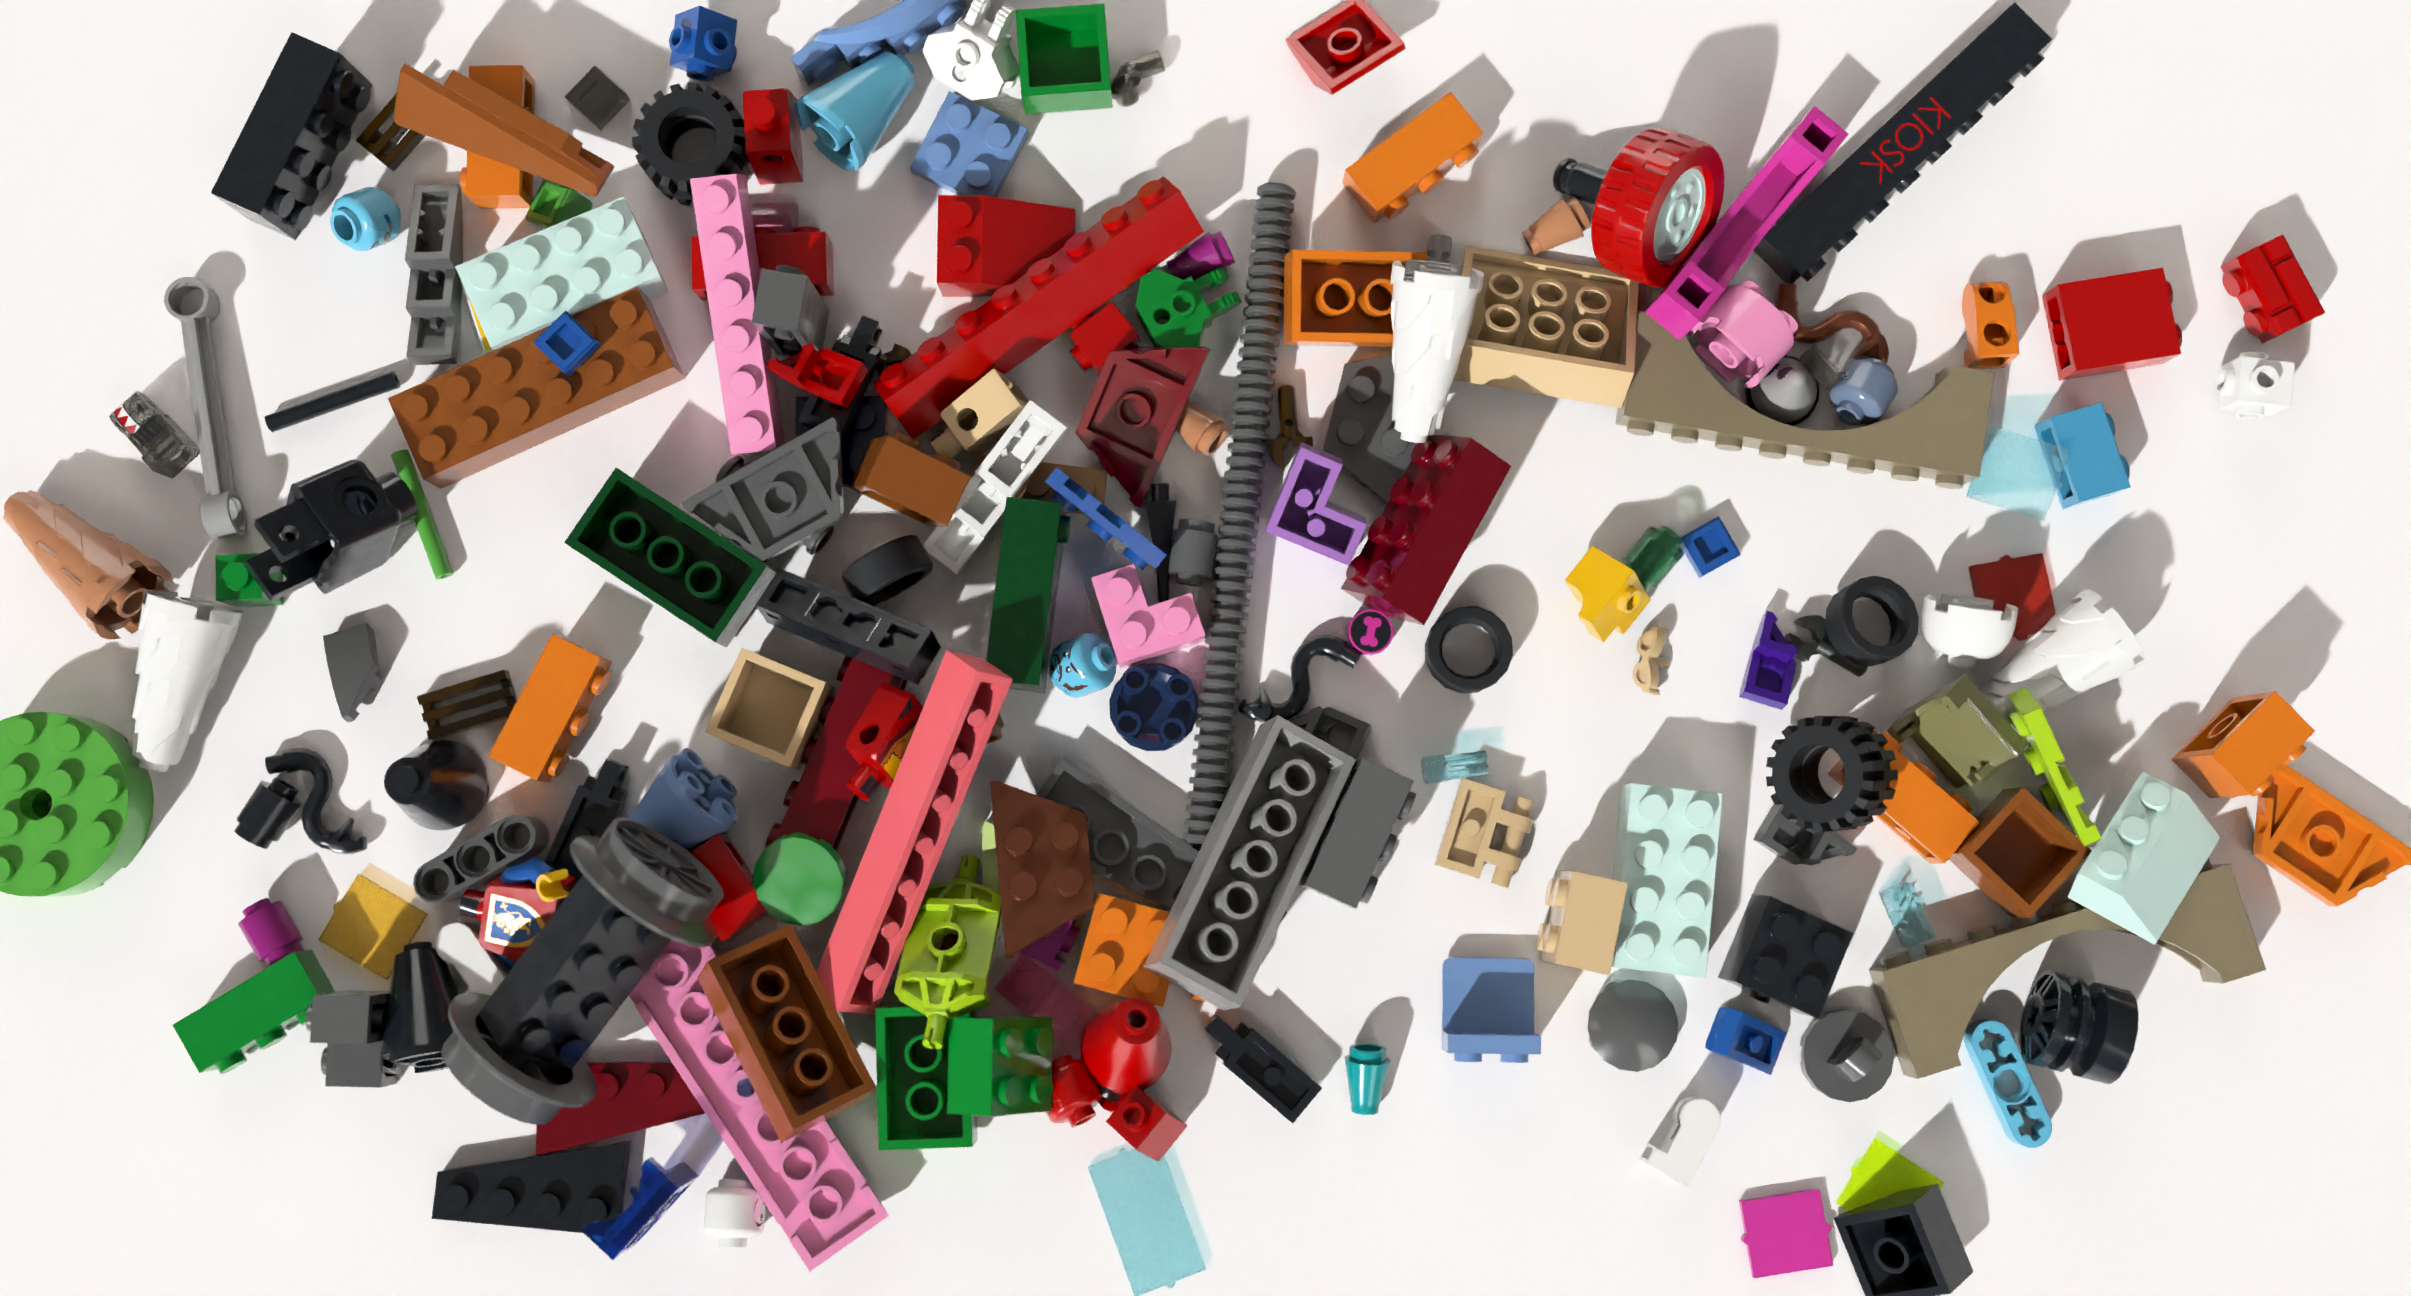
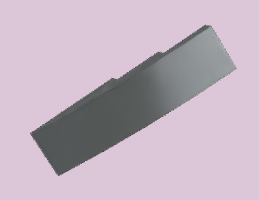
(434, 283)

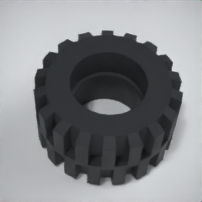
(674, 116)
(1798, 782)

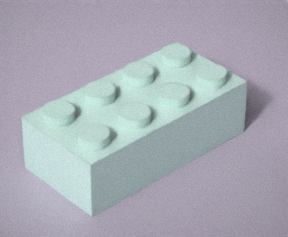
(560, 270)
(1669, 861)

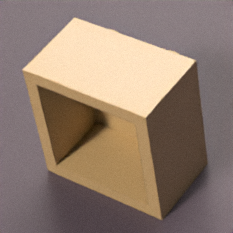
(769, 709)
(1582, 921)

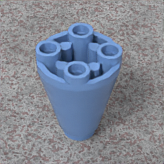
(688, 801)

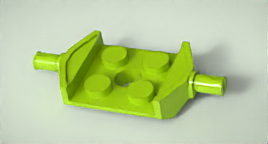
(957, 978)

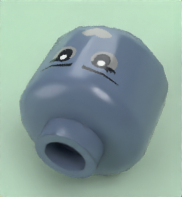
(1864, 391)

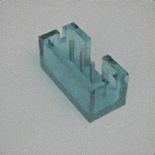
(1906, 914)

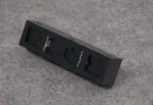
(849, 626)

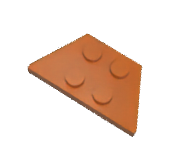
(2321, 840)

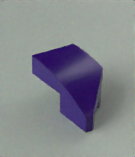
(1769, 666)

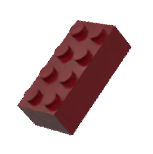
(1425, 527)

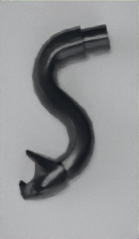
(1320, 645)
(304, 759)

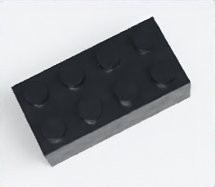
(293, 136)

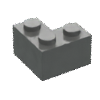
(354, 1030)

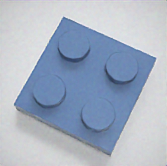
(969, 148)

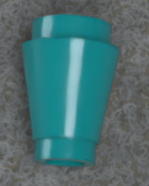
(1366, 1077)

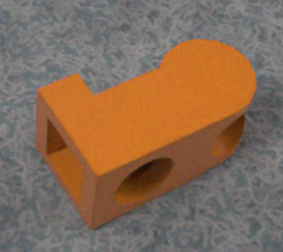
(1989, 325)

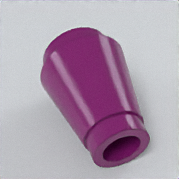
(1202, 257)

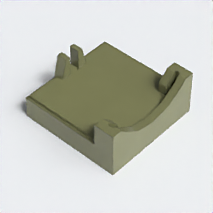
(1960, 732)

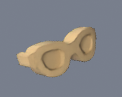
(1646, 671)

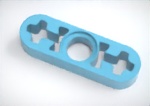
(2011, 1118)

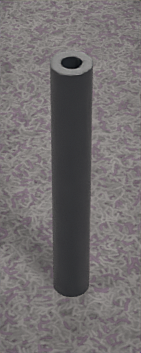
(332, 401)

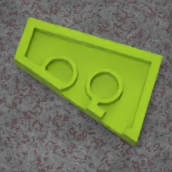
(2044, 759)

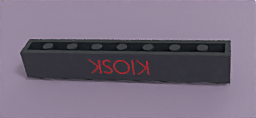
(1902, 144)

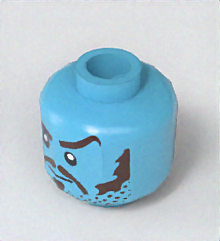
(1082, 665)

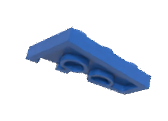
(1104, 521)

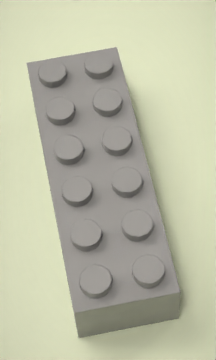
(1250, 864)

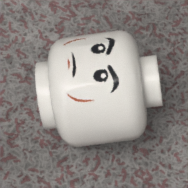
(734, 1213)

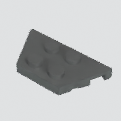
(1363, 426)
(780, 495)

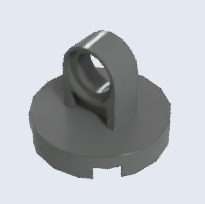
(1846, 1055)

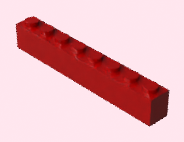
(1040, 304)

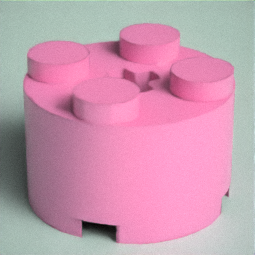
(1743, 334)

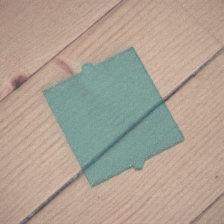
(2019, 473)

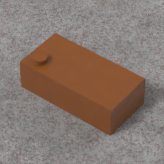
(786, 1032)

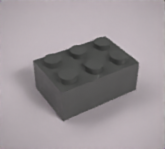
(1359, 834)

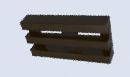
(377, 129)
(432, 715)

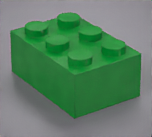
(915, 1085)

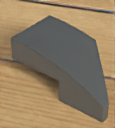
(352, 667)
(1336, 729)
(1799, 844)

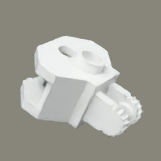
(975, 51)

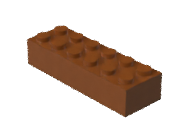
(524, 399)

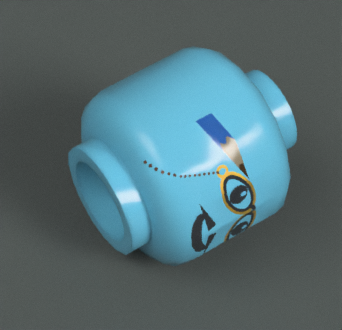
(365, 219)

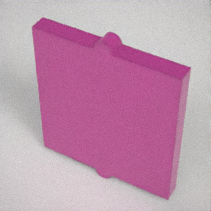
(1786, 1233)

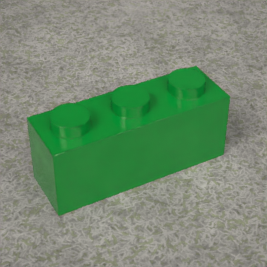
(253, 1013)

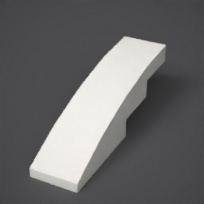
(998, 477)

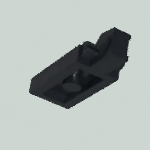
(858, 347)
(589, 813)
(1263, 1068)

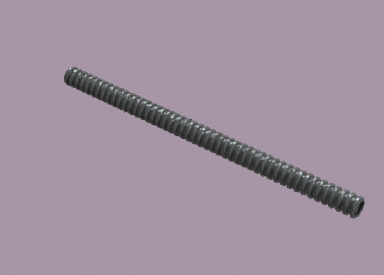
(1240, 506)

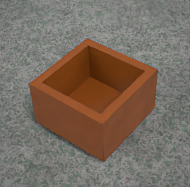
(909, 480)
(2019, 853)

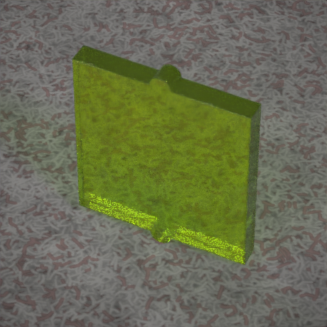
(1881, 1175)

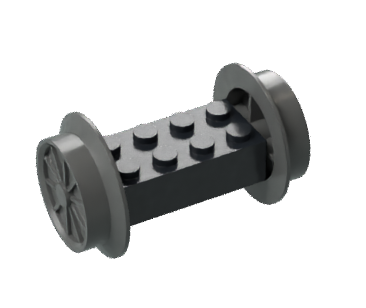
(530, 1036)

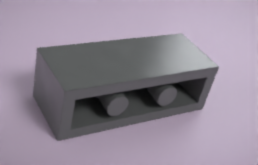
(789, 311)

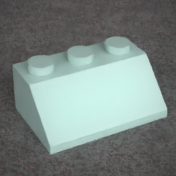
(2146, 859)

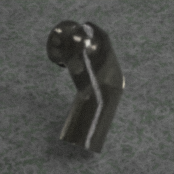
(1130, 75)

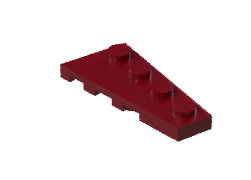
(626, 1100)

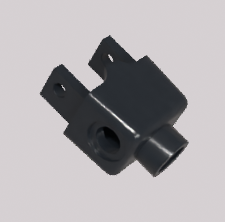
(338, 505)

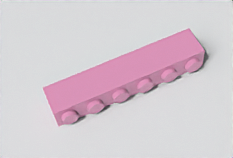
(731, 287)

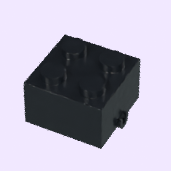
(1785, 955)

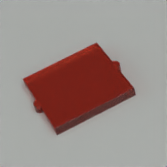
(2019, 583)

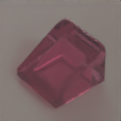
(776, 216)

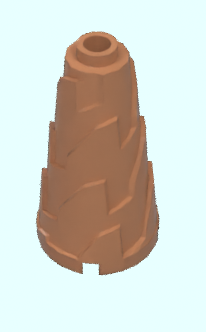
(89, 567)

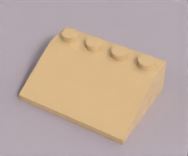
(1550, 328)

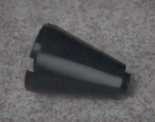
(439, 784)
(417, 1011)

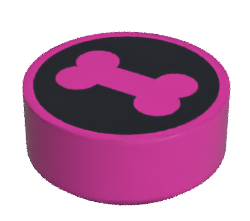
(1370, 632)

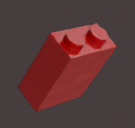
(2112, 323)

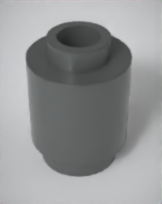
(1193, 552)

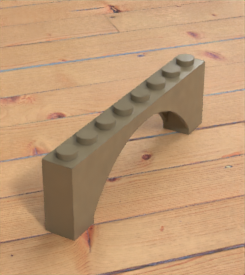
(1931, 439)
(1936, 992)

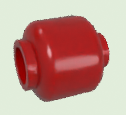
(1073, 1092)

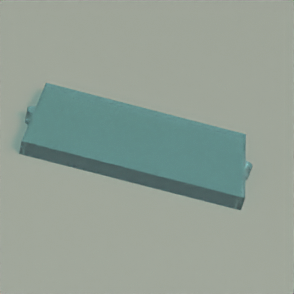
(1146, 1220)

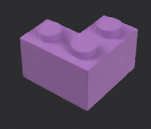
(1304, 510)

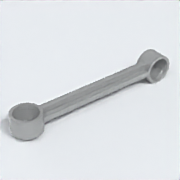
(221, 507)

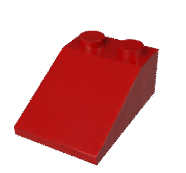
(994, 241)

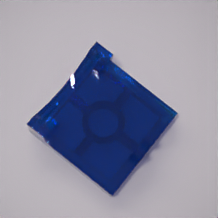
(655, 1196)

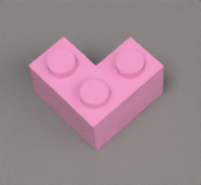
(1144, 630)

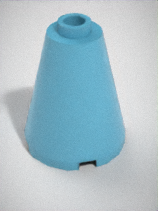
(856, 108)

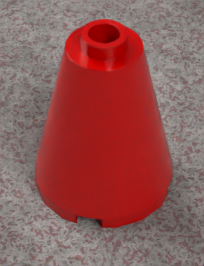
(1126, 1046)

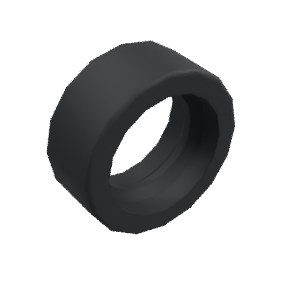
(887, 570)
(1896, 604)
(1499, 635)

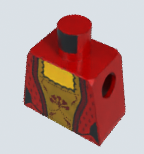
(881, 738)

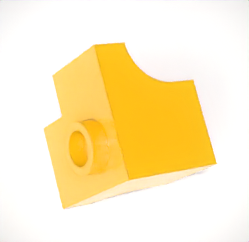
(1608, 594)

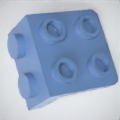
(1488, 1009)

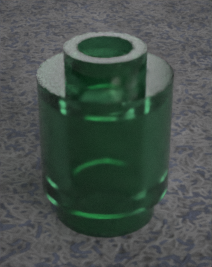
(1654, 555)

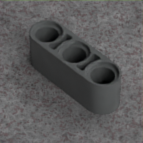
(460, 864)

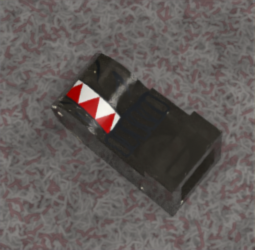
(154, 435)

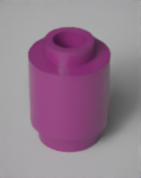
(270, 931)

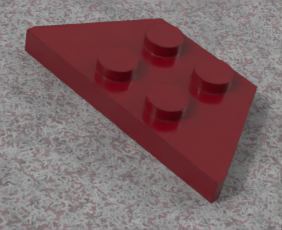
(1138, 411)

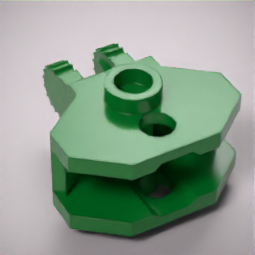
(1182, 305)

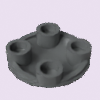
(1632, 1025)

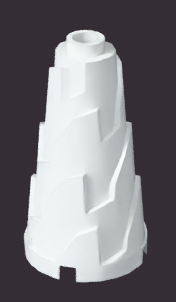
(1430, 326)
(2067, 656)
(176, 667)

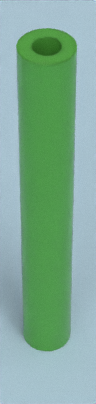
(425, 522)

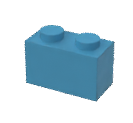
(2094, 462)

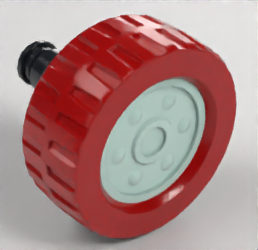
(1649, 203)

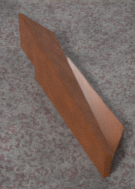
(495, 128)

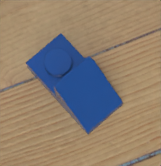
(1745, 1039)

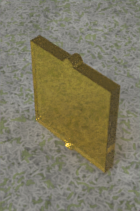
(372, 926)

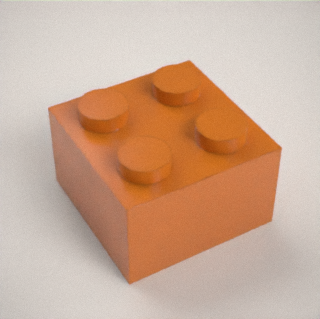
(2244, 746)
(1118, 947)

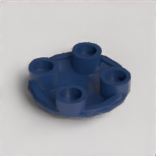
(1153, 706)

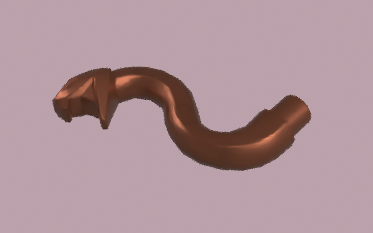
(1873, 344)

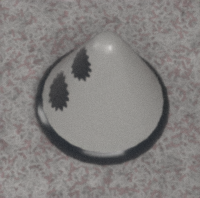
(1785, 393)

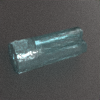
(1454, 766)

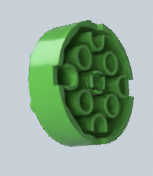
(96, 811)

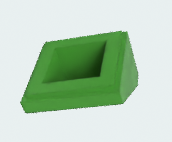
(556, 204)

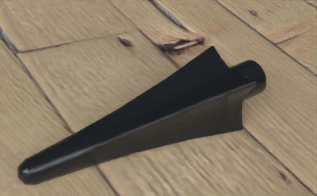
(1161, 521)

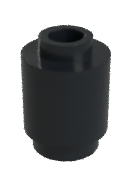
(268, 812)

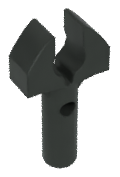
(1822, 646)

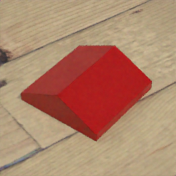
(1344, 45)

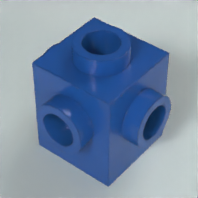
(703, 43)

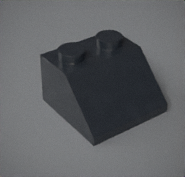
(1905, 1245)

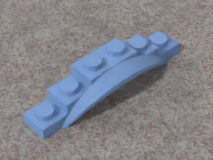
(899, 28)

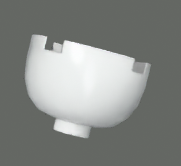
(1967, 627)

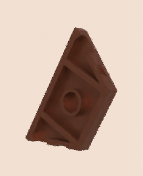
(1039, 865)

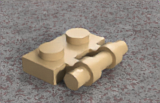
(1471, 829)

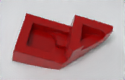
(822, 373)

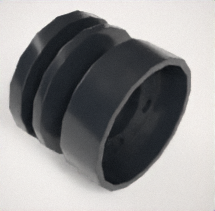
(2079, 1027)

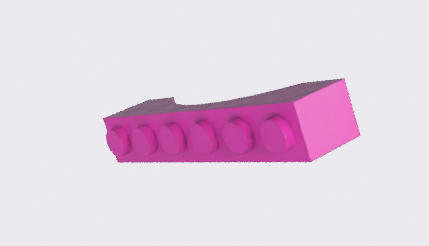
(1745, 223)

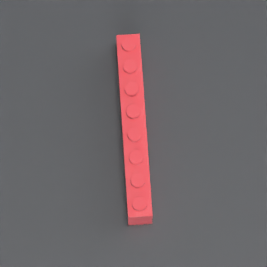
(912, 831)

